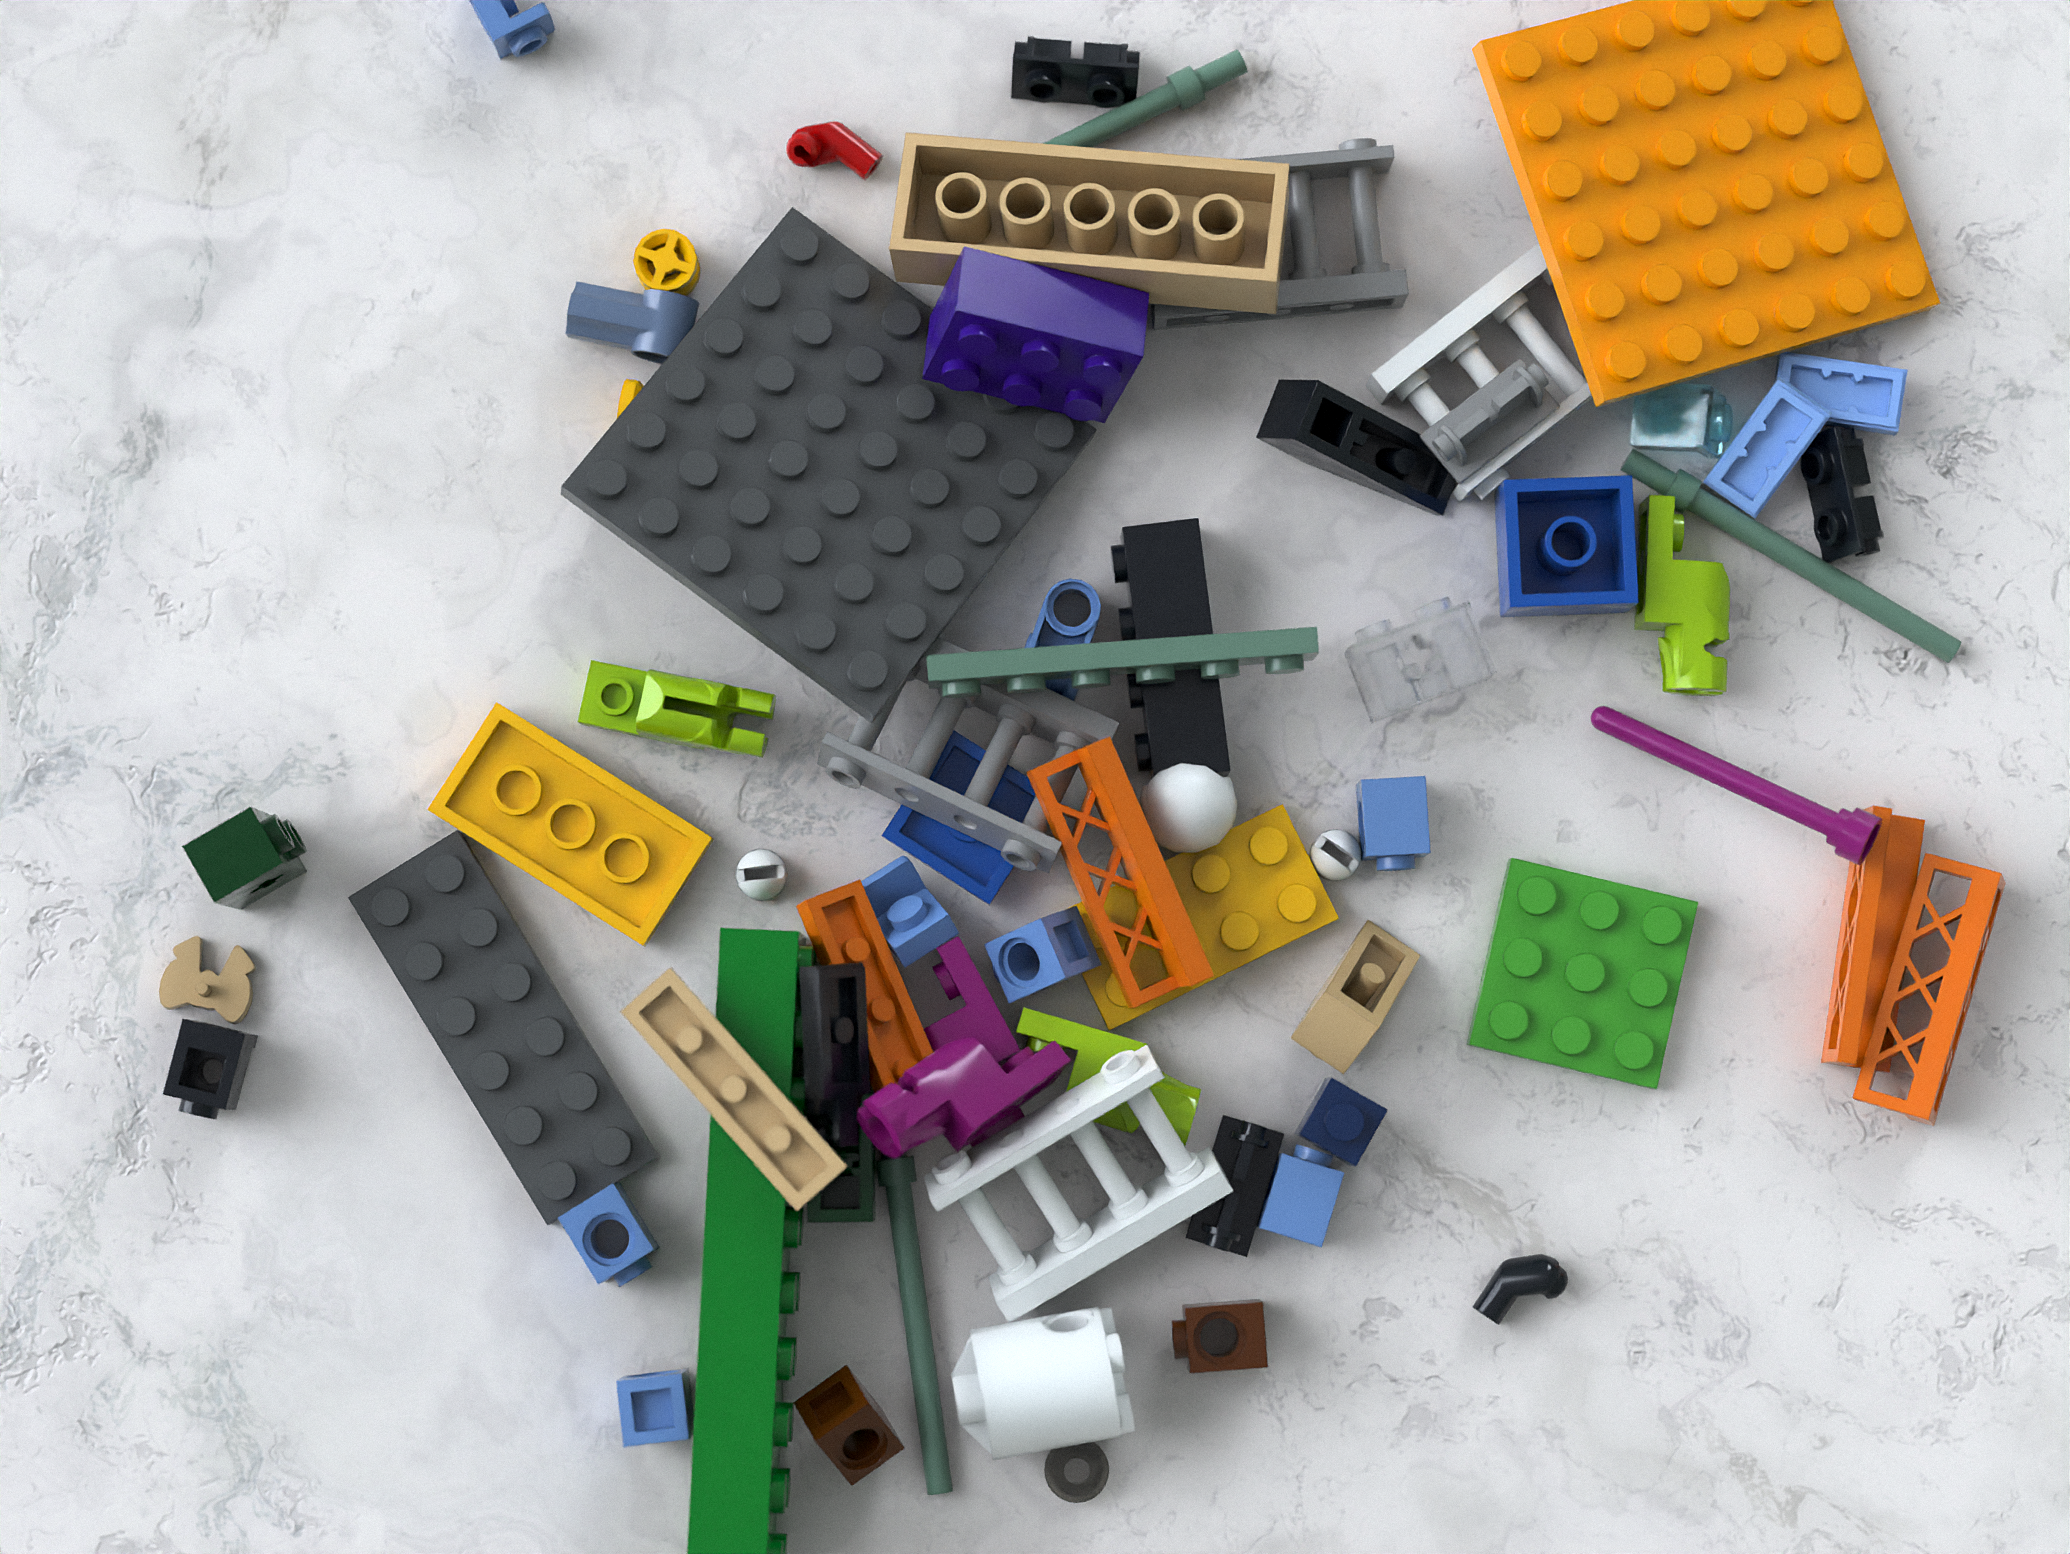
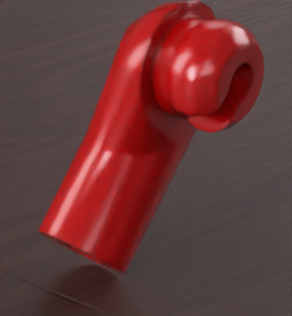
(832, 143)

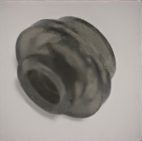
(1077, 1491)

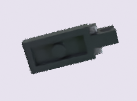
(835, 1048)

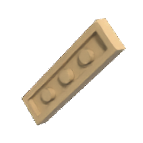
(734, 1089)

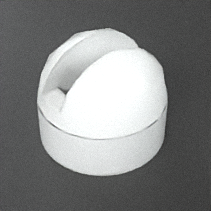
(1329, 867)
(761, 888)

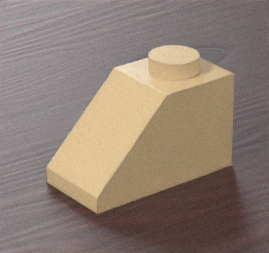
(1355, 997)

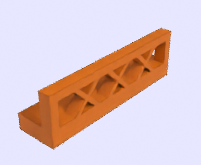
(1141, 863)
(847, 931)
(1869, 934)
(1954, 995)

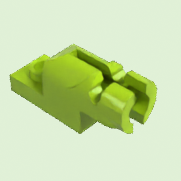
(1683, 600)
(673, 708)
(1093, 1050)

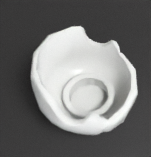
(1189, 807)

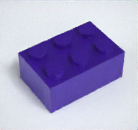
(1035, 335)

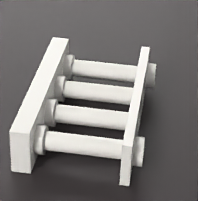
(1457, 340)
(1078, 1244)

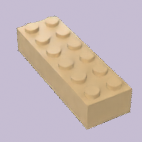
(1136, 219)

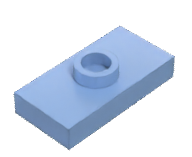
(1854, 392)
(1767, 447)

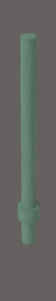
(1183, 89)
(1788, 554)
(897, 1176)

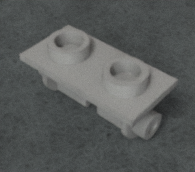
(1491, 420)

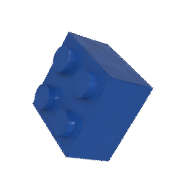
(1566, 546)

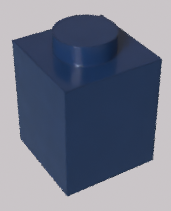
(1340, 1121)

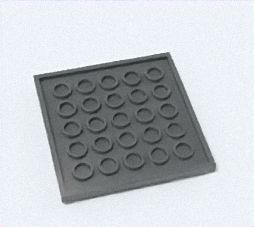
(815, 474)

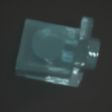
(1682, 420)

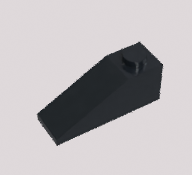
(1355, 444)

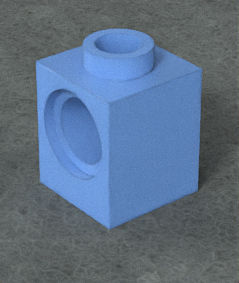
(1393, 821)
(1062, 951)
(1301, 1196)
(582, 1225)
(655, 1407)

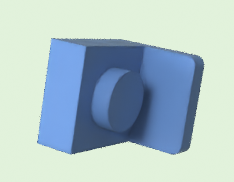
(516, 34)
(907, 911)

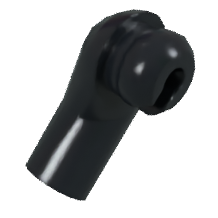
(1519, 1278)

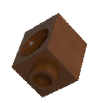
(1250, 1343)
(848, 1425)

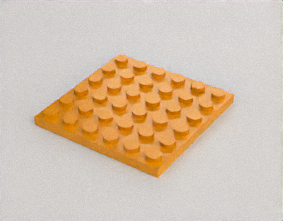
(1703, 184)

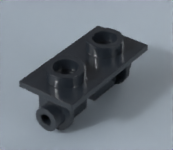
(1048, 73)
(1831, 470)
(1248, 1160)

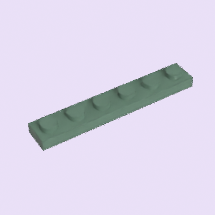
(1150, 659)

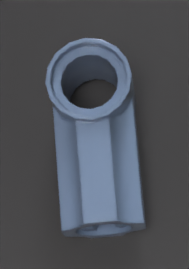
(643, 323)

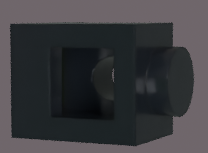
(194, 1048)

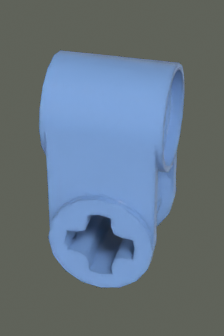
(1051, 632)

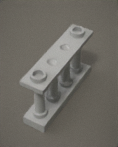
(1309, 288)
(1018, 714)

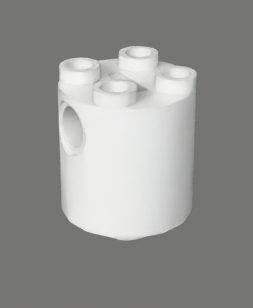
(1043, 1383)

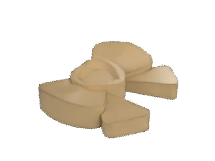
(227, 994)

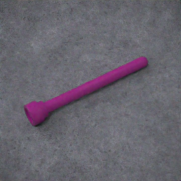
(1846, 830)

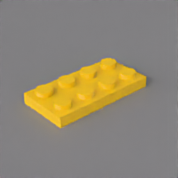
(570, 824)
(1241, 900)

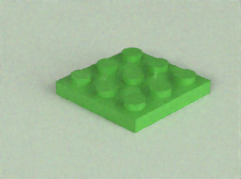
(1582, 973)

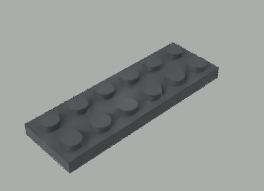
(503, 1026)

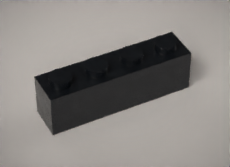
(1170, 600)

